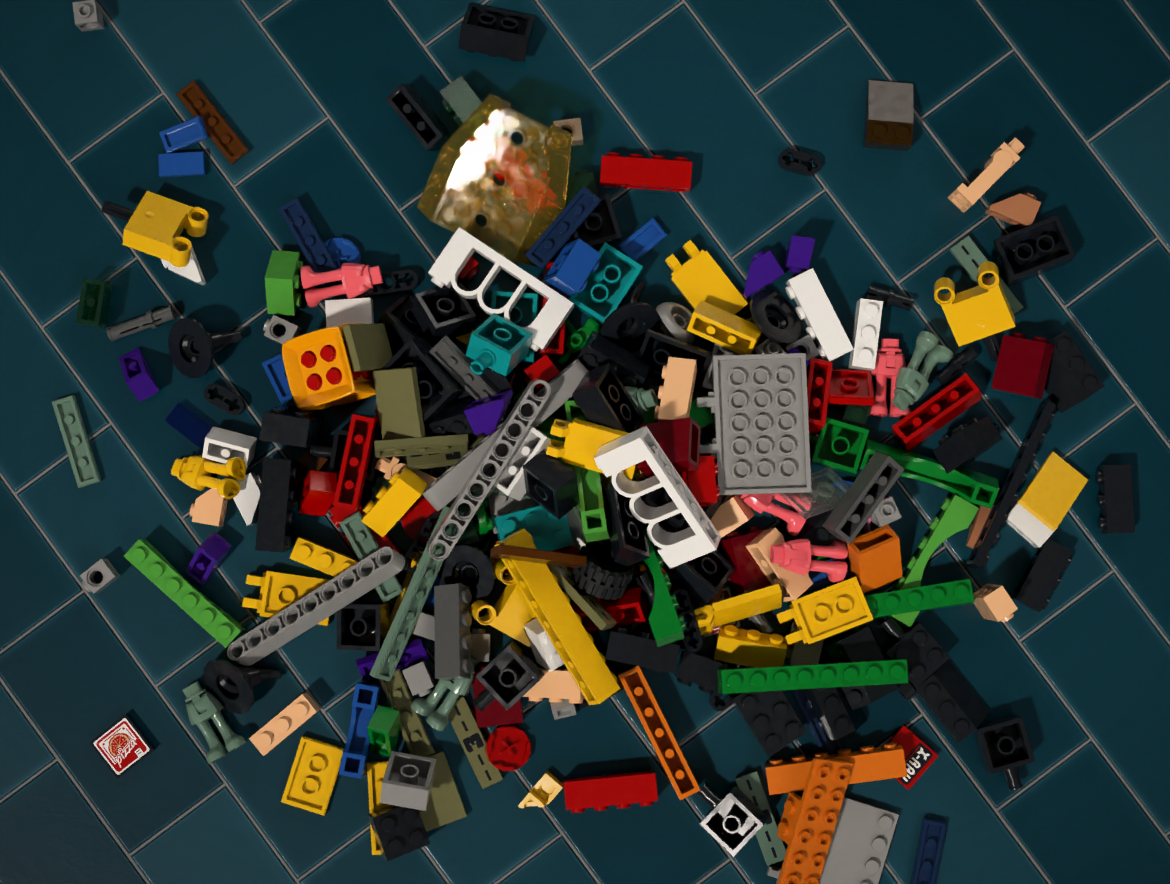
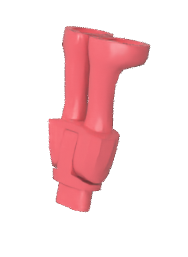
(355, 281)
(887, 365)
(763, 502)
(797, 554)

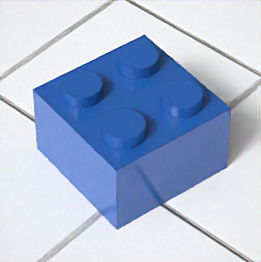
(572, 268)

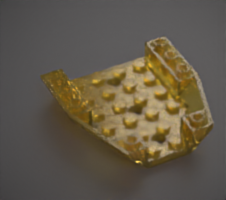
(533, 175)

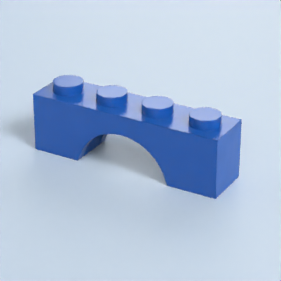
(357, 745)

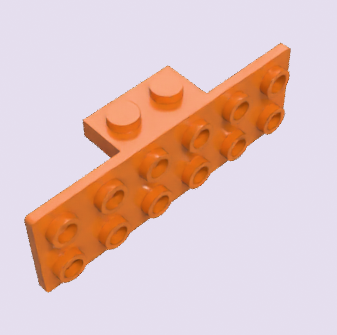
(811, 821)

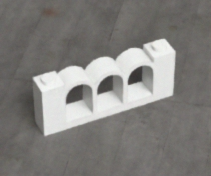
(456, 255)
(673, 547)

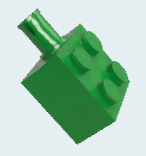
(839, 446)

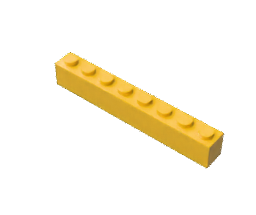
(561, 623)

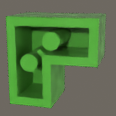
(283, 282)

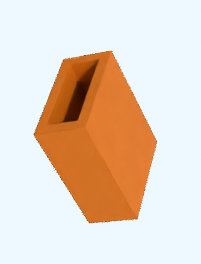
(875, 558)

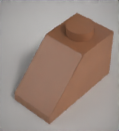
(1016, 210)

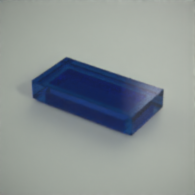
(188, 425)

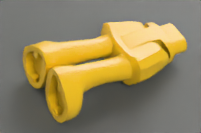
(197, 471)

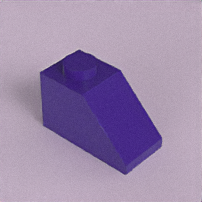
(798, 254)
(761, 273)
(138, 374)
(488, 412)
(208, 558)

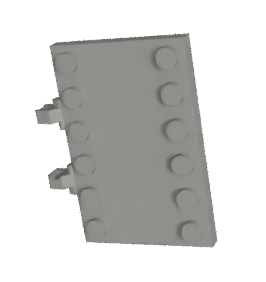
(760, 424)
(857, 845)

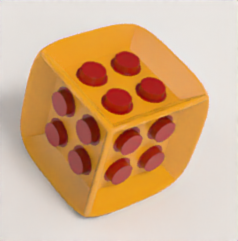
(322, 370)

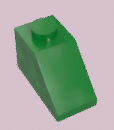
(384, 730)

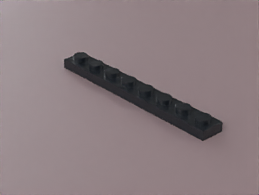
(1014, 478)

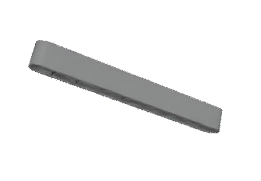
(453, 480)
(487, 481)
(316, 606)

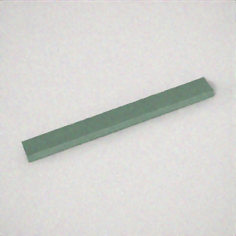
(410, 607)

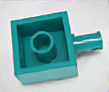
(498, 346)

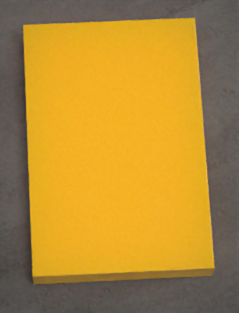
(1052, 491)
(313, 775)

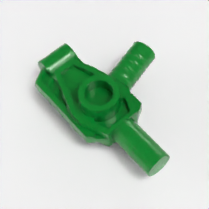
(577, 338)

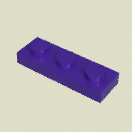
(413, 653)

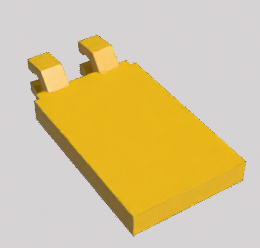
(704, 280)
(582, 443)
(280, 591)
(738, 608)
(827, 612)

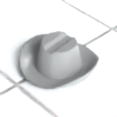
(676, 321)

